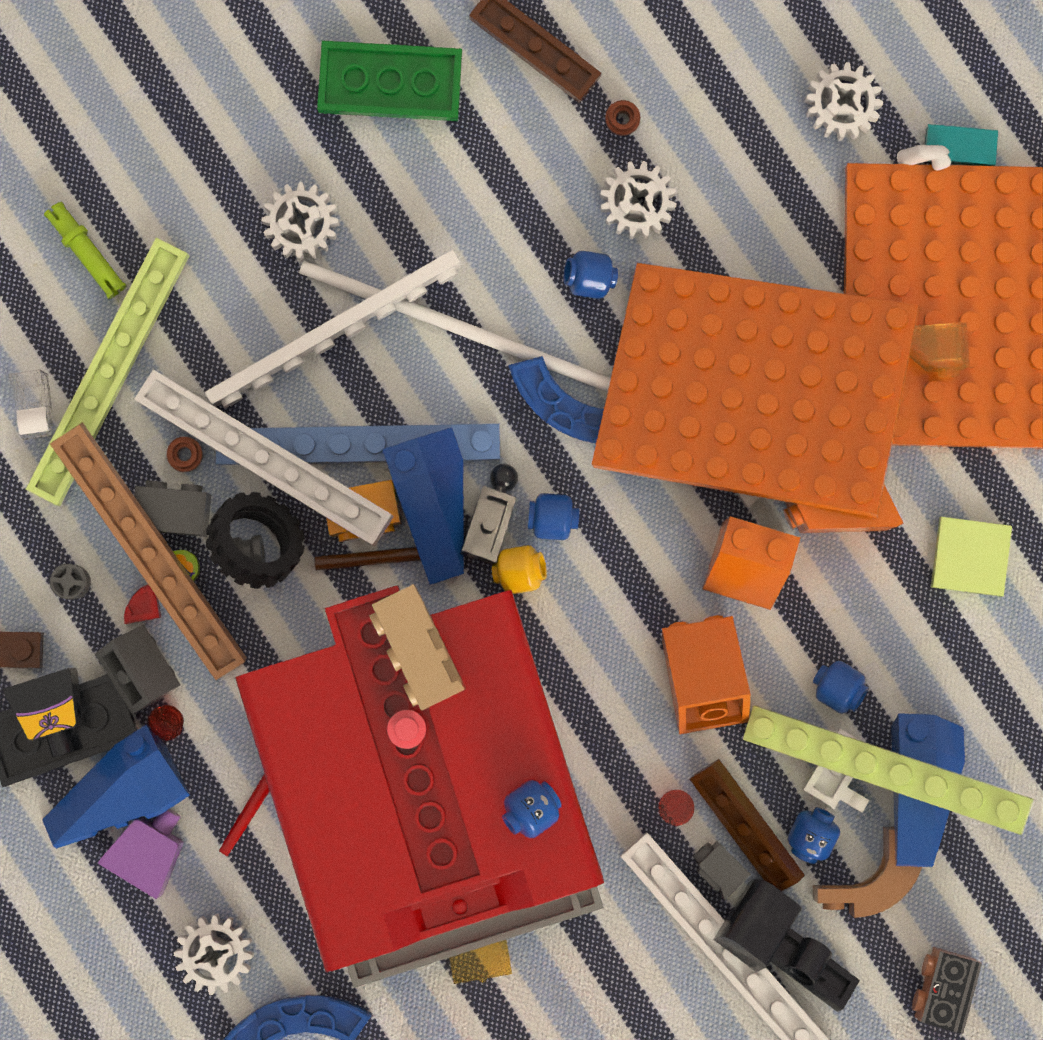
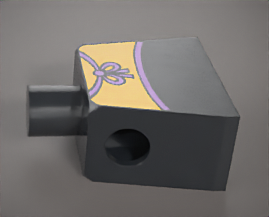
(48, 708)

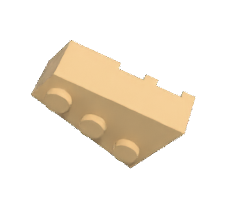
(416, 648)

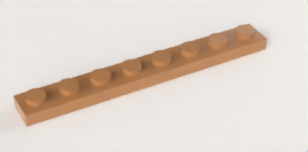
(148, 551)

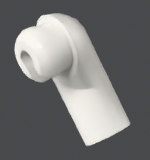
(921, 153)

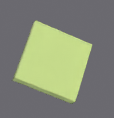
(971, 556)

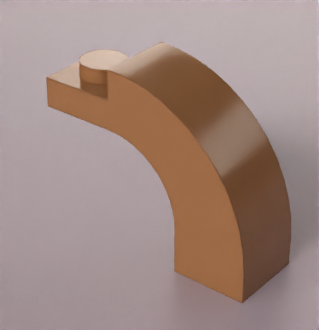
(876, 893)

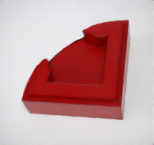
(142, 606)

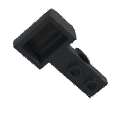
(761, 933)

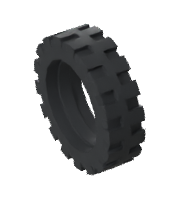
(237, 564)

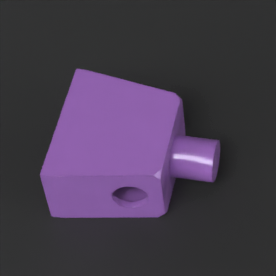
(146, 853)

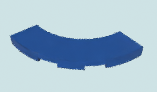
(553, 403)
(302, 1014)

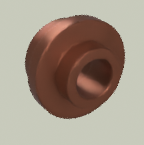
(622, 107)
(174, 450)

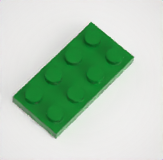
(389, 80)

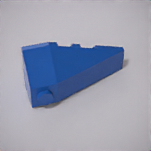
(430, 490)
(126, 784)
(918, 823)

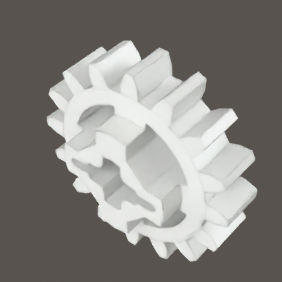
(836, 90)
(650, 191)
(287, 225)
(218, 969)

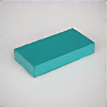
(965, 144)

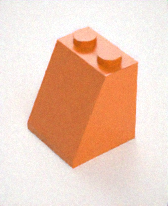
(822, 520)
(750, 562)
(706, 674)

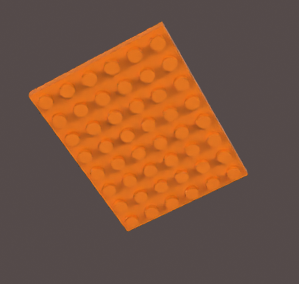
(964, 252)
(757, 388)

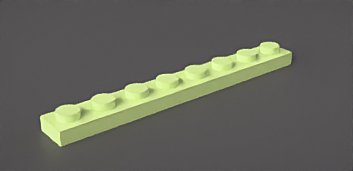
(112, 362)
(889, 770)

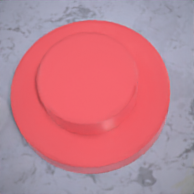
(406, 729)

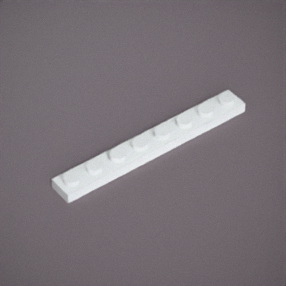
(322, 337)
(264, 458)
(702, 925)

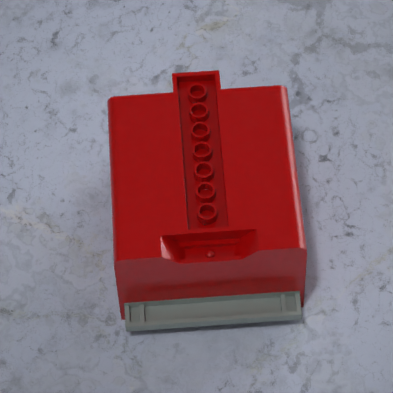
(410, 845)

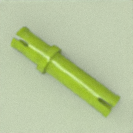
(77, 239)

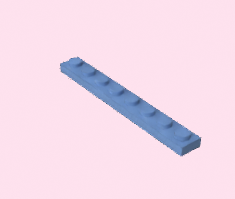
(366, 443)

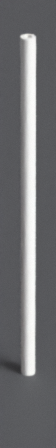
(458, 327)

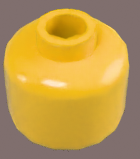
(519, 569)

